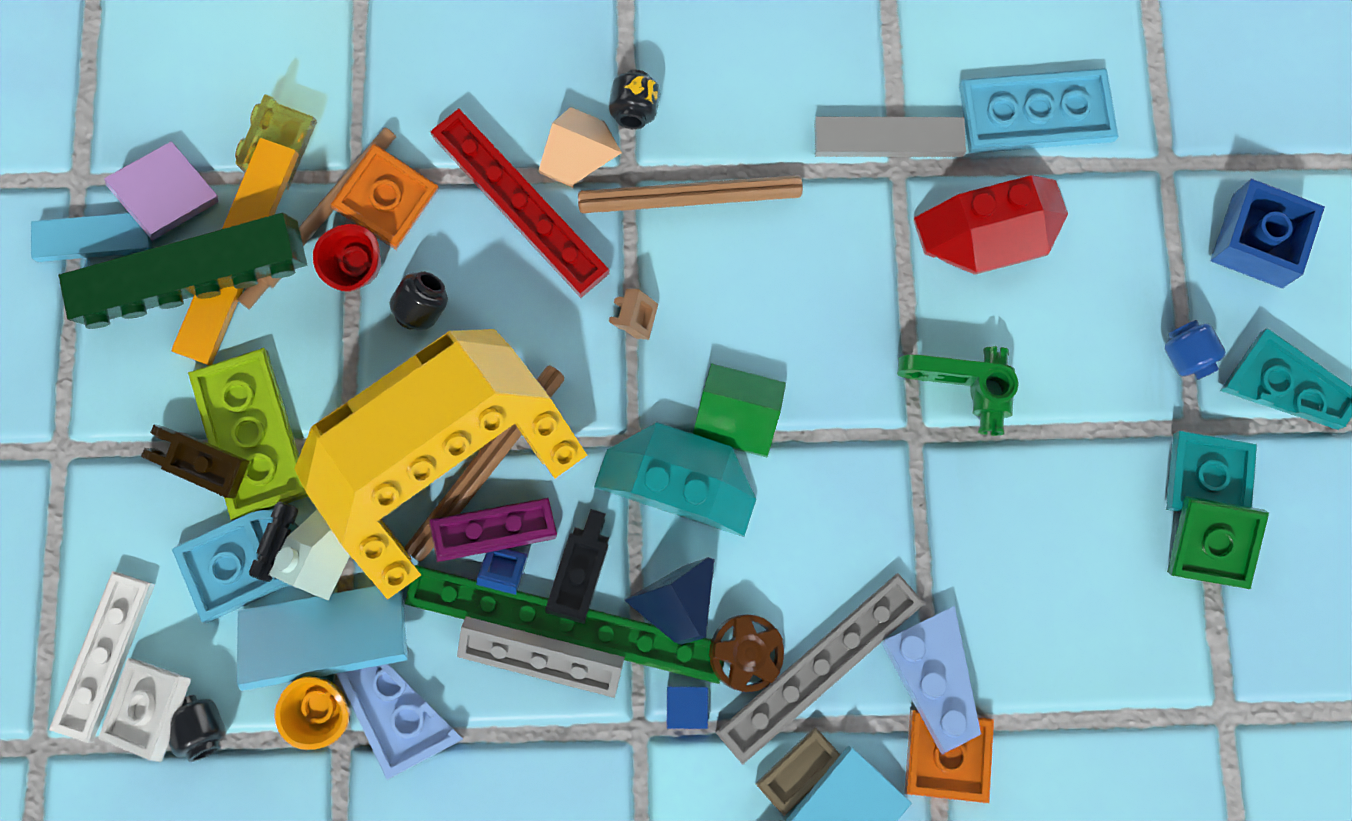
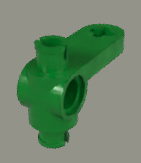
(989, 407)

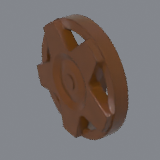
(747, 653)

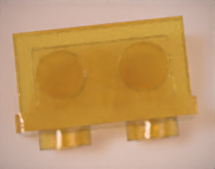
(276, 125)

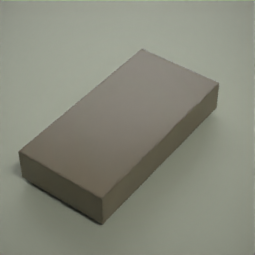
(798, 771)

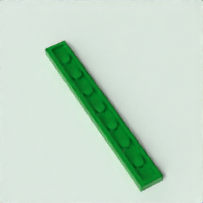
(602, 631)

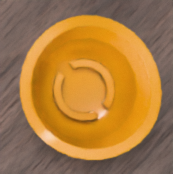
(311, 713)

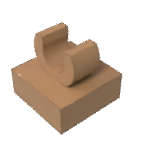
(636, 313)

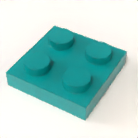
(1210, 470)

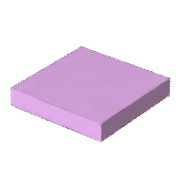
(161, 190)

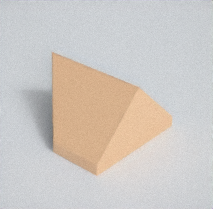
(577, 147)

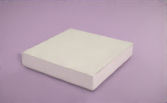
(143, 709)

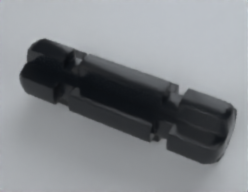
(273, 540)

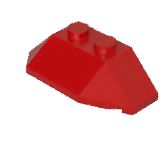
(994, 225)

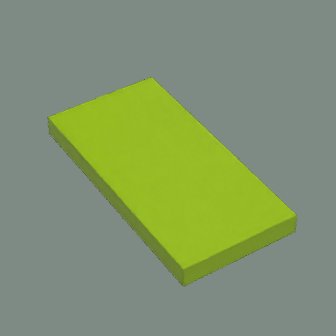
(248, 418)

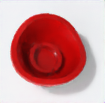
(347, 257)

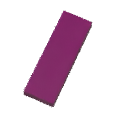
(492, 529)

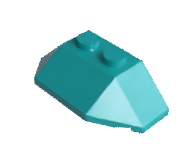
(680, 477)

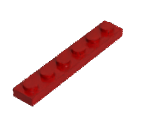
(520, 203)

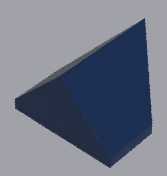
(678, 601)

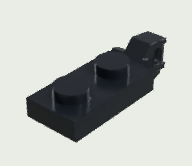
(579, 570)

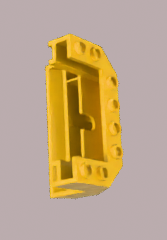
(415, 430)

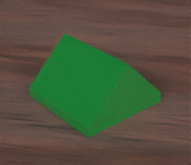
(739, 409)

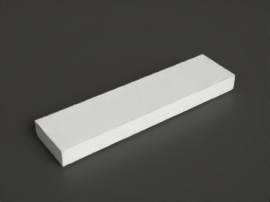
(102, 657)

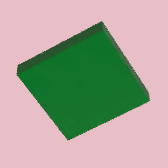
(1218, 542)

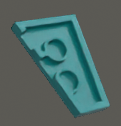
(1290, 382)

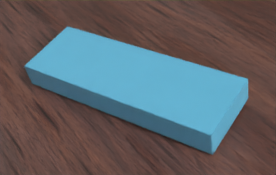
(87, 237)

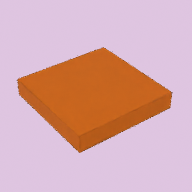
(384, 196)
(955, 775)

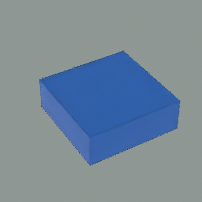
(502, 570)
(687, 708)

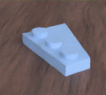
(937, 678)
(395, 718)

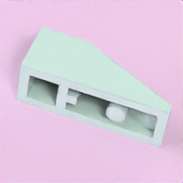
(311, 558)

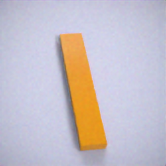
(255, 199)

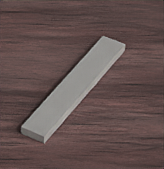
(819, 668)

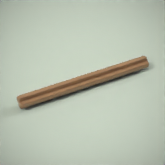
(690, 194)
(476, 474)

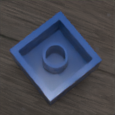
(1267, 234)

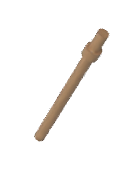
(315, 219)

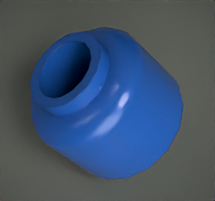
(1194, 349)

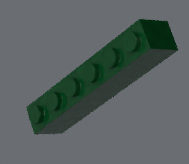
(182, 270)

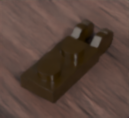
(198, 462)

